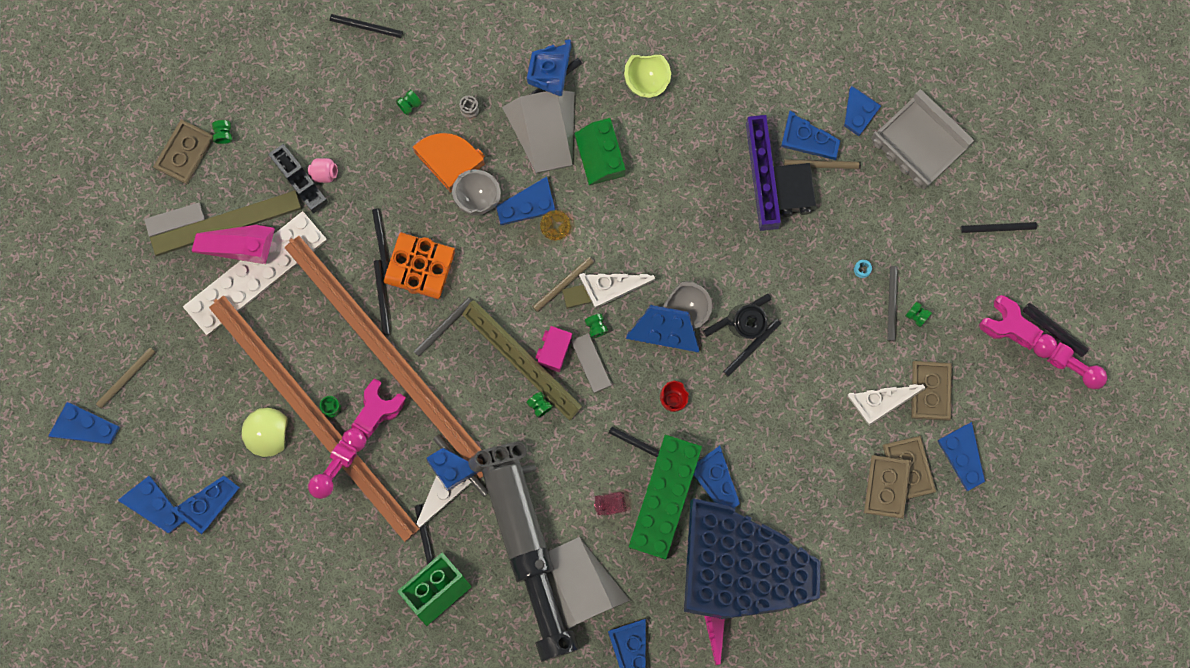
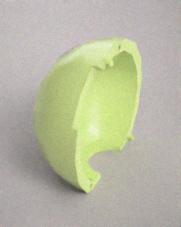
(647, 75)
(265, 432)

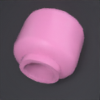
(322, 170)

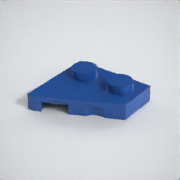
(859, 111)
(449, 468)

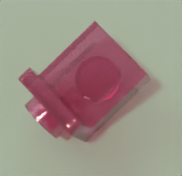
(610, 504)

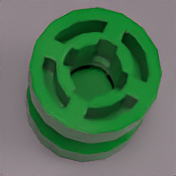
(408, 102)
(222, 132)
(921, 317)
(596, 325)
(330, 403)
(539, 404)

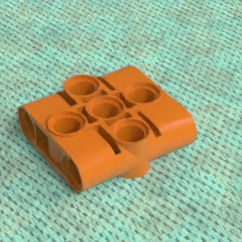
(404, 248)

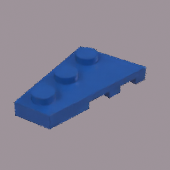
(963, 456)

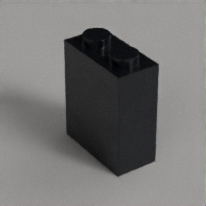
(794, 189)

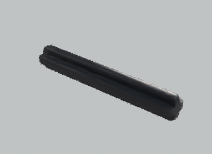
(1055, 329)

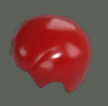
(674, 396)

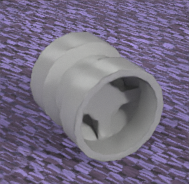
(469, 111)

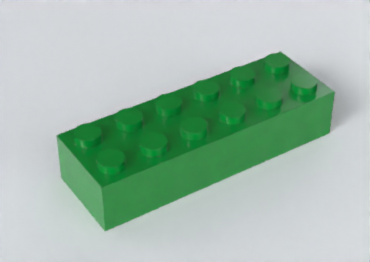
(665, 497)

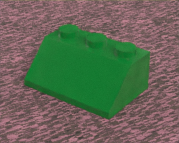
(600, 152)
(434, 589)

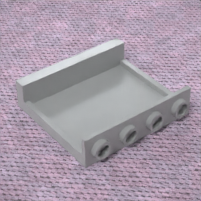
(922, 140)

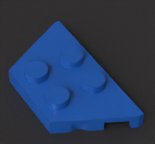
(549, 68)
(665, 328)

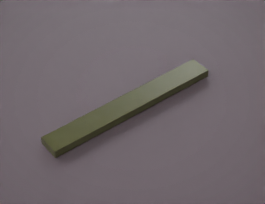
(240, 217)
(522, 360)

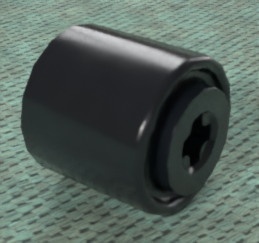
(738, 318)

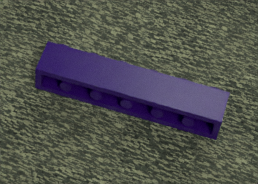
(763, 173)

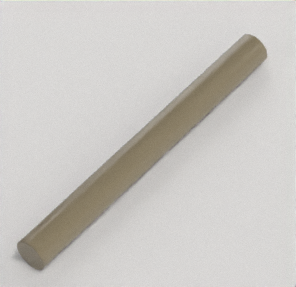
(825, 164)
(564, 283)
(125, 378)

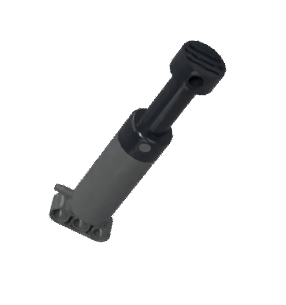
(524, 541)

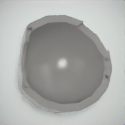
(476, 192)
(693, 299)

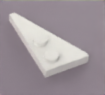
(605, 288)
(877, 404)
(438, 499)

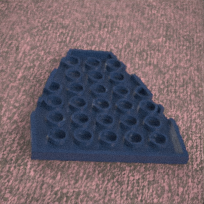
(743, 566)

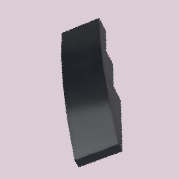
(298, 178)

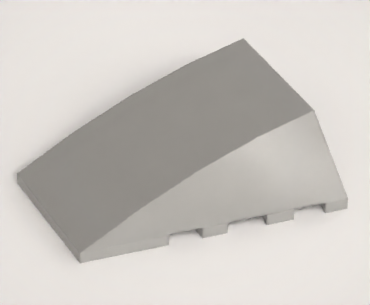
(544, 128)
(581, 584)

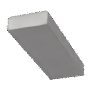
(174, 219)
(591, 363)

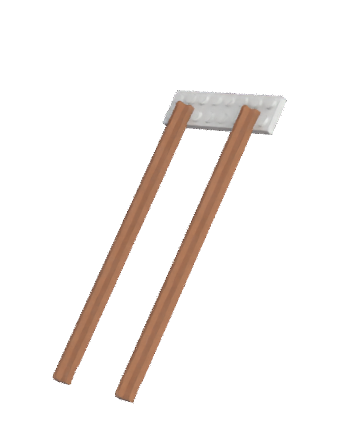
(247, 280)

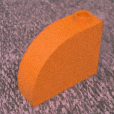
(448, 157)

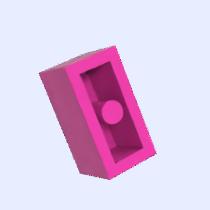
(554, 348)

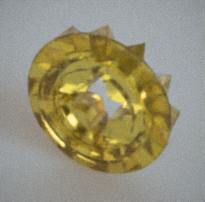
(546, 222)

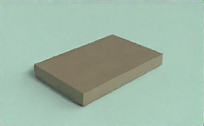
(183, 152)
(935, 400)
(920, 477)
(887, 486)

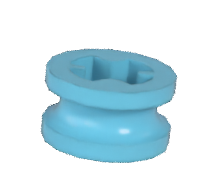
(860, 274)

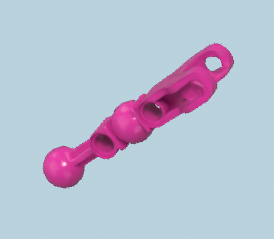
(1044, 345)
(355, 439)

